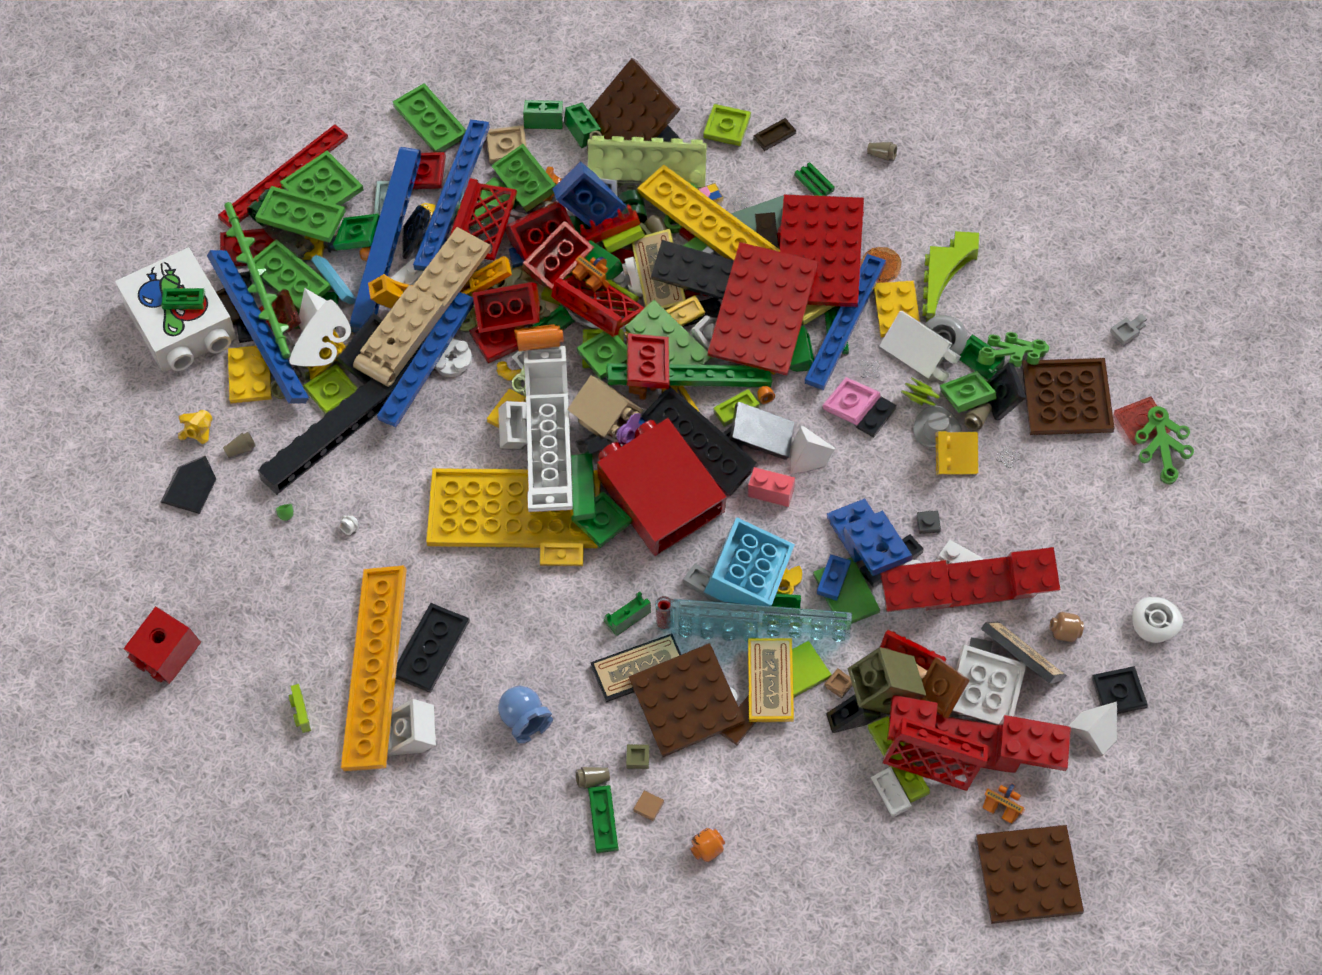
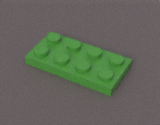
(430, 118)
(523, 172)
(300, 214)
(289, 272)
(657, 322)

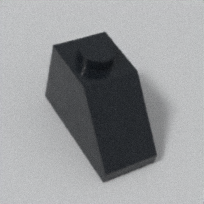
(850, 716)

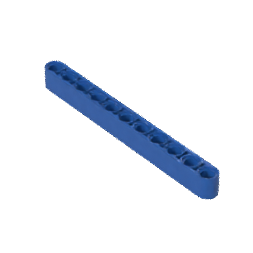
(387, 232)

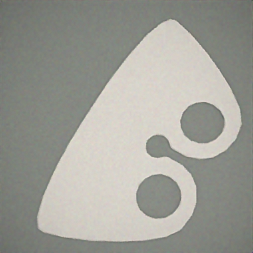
(310, 342)

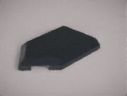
(414, 230)
(190, 485)

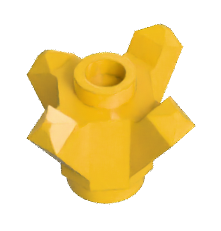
(196, 426)

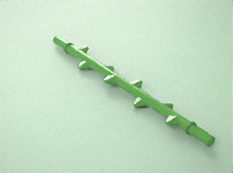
(257, 286)

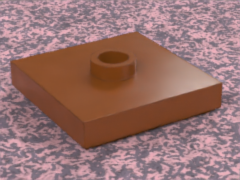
(943, 686)

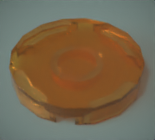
(893, 263)

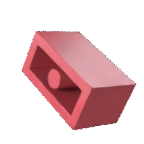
(771, 487)

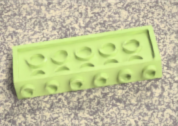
(640, 159)

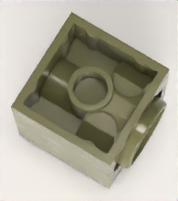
(884, 675)

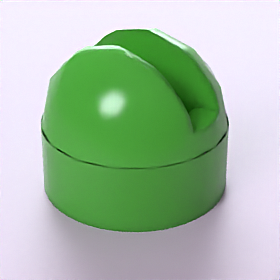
(285, 512)

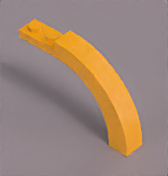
(388, 291)

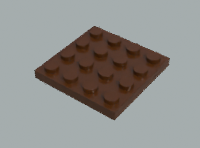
(633, 105)
(1068, 396)
(686, 700)
(1029, 874)

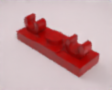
(610, 226)
(900, 644)

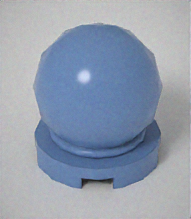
(523, 711)

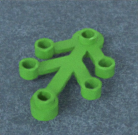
(1035, 350)
(1164, 441)

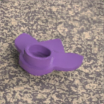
(627, 431)

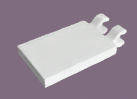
(918, 346)

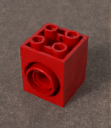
(161, 646)

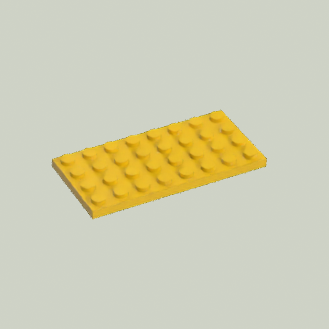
(492, 511)

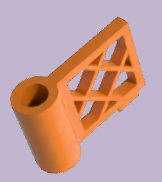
(538, 337)

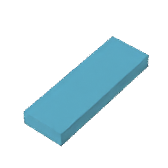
(334, 279)

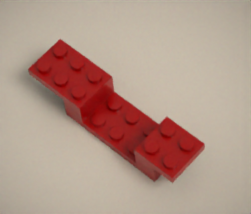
(970, 582)
(1009, 743)

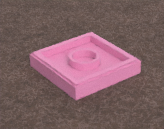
(851, 401)

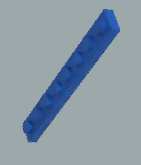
(844, 325)
(425, 360)

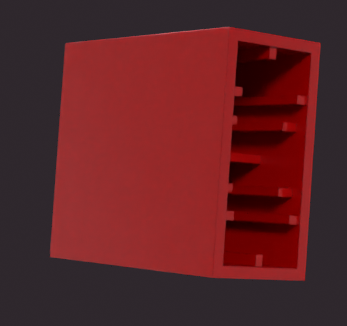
(660, 485)

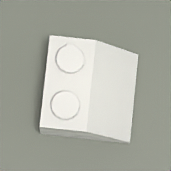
(412, 728)

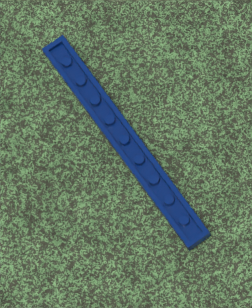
(452, 193)
(258, 328)

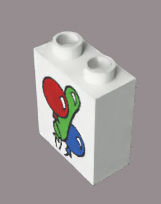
(175, 334)

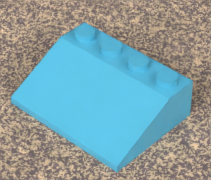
(749, 566)

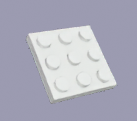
(992, 685)

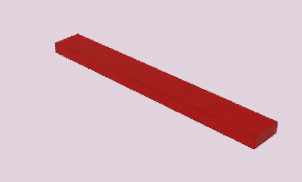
(325, 142)

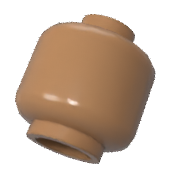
(1066, 627)

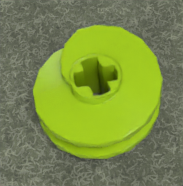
(920, 393)

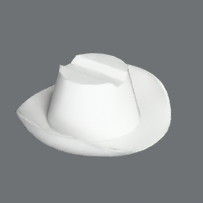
(1156, 619)

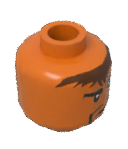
(707, 845)

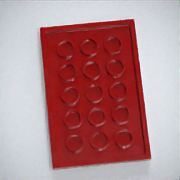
(830, 233)
(763, 308)

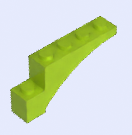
(944, 264)

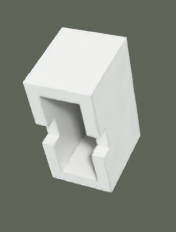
(512, 425)

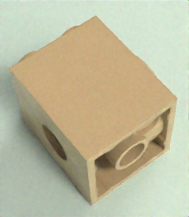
(602, 408)

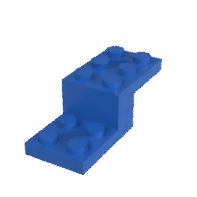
(869, 537)

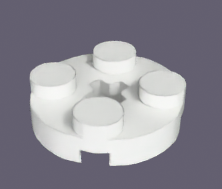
(458, 365)

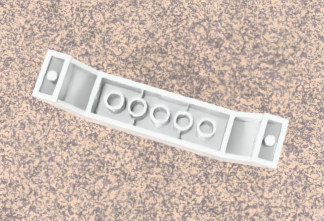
(548, 430)

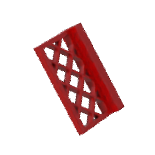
(470, 205)
(594, 309)
(940, 744)

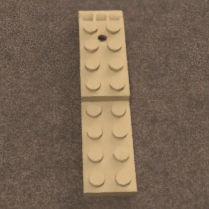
(420, 307)

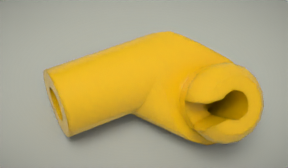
(505, 372)

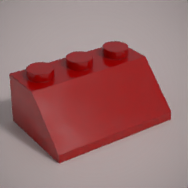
(533, 229)
(556, 256)
(507, 307)

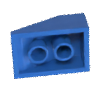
(587, 196)

